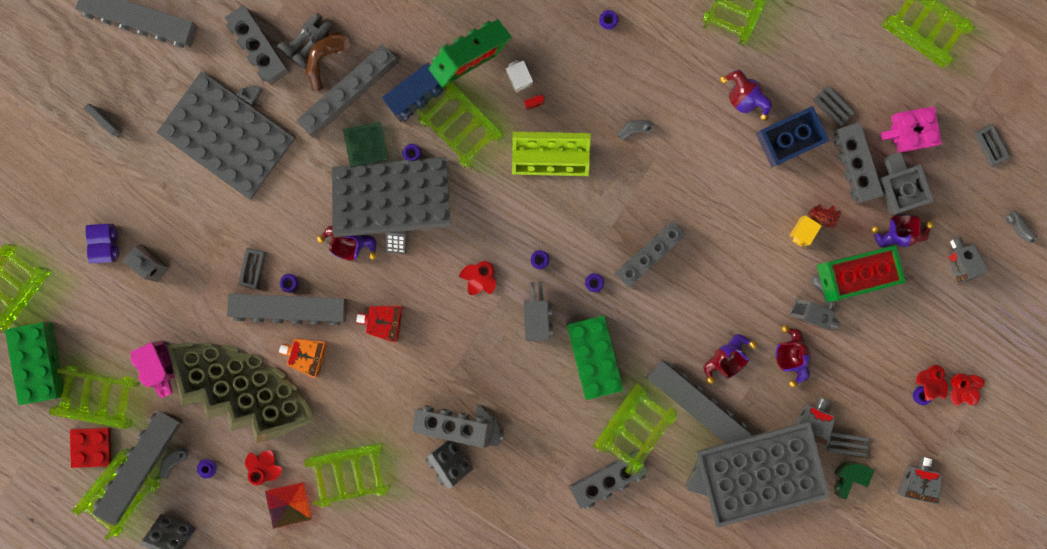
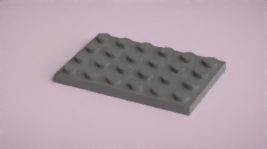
(225, 135)
(390, 197)
(762, 474)

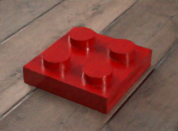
(90, 447)

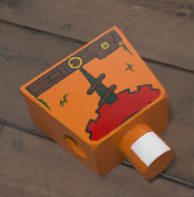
(305, 355)

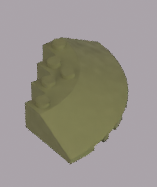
(238, 386)

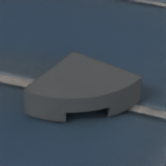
(250, 94)

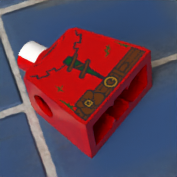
(382, 322)

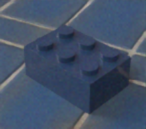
(413, 93)
(792, 136)

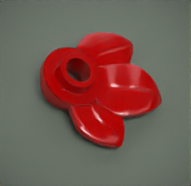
(477, 280)
(933, 384)
(967, 390)
(264, 465)

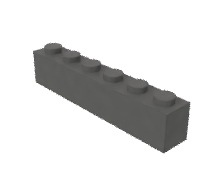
(140, 18)
(347, 91)
(286, 307)
(696, 404)
(136, 468)

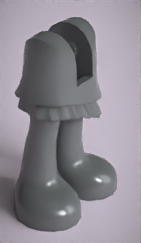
(309, 31)

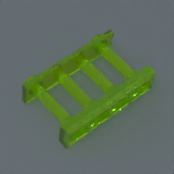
(750, 15)
(926, 45)
(478, 120)
(24, 291)
(101, 415)
(616, 427)
(335, 460)
(86, 504)

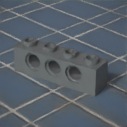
(242, 18)
(861, 153)
(649, 254)
(424, 425)
(597, 478)

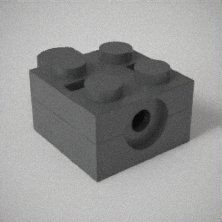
(903, 186)
(536, 317)

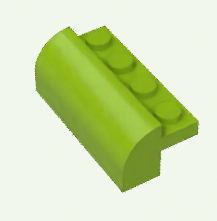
(551, 153)

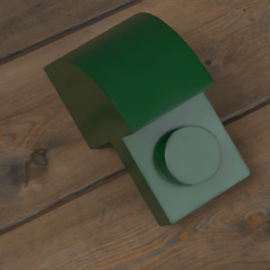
(849, 473)

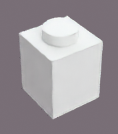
(519, 75)

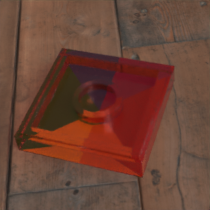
(288, 505)

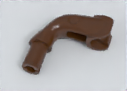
(334, 43)

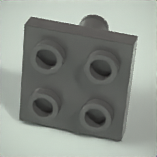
(449, 463)
(168, 534)

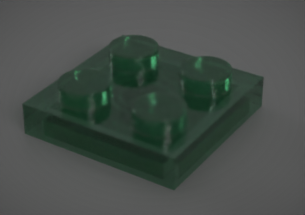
(365, 144)

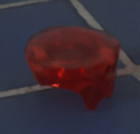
(825, 217)

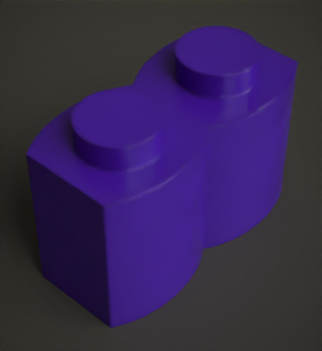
(101, 243)

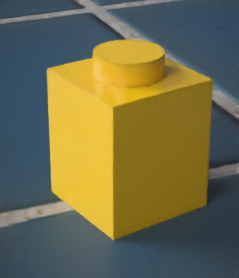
(804, 231)

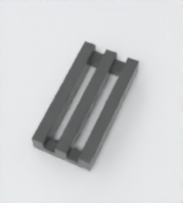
(839, 101)
(103, 120)
(978, 135)
(259, 268)
(863, 447)

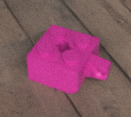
(903, 127)
(154, 367)

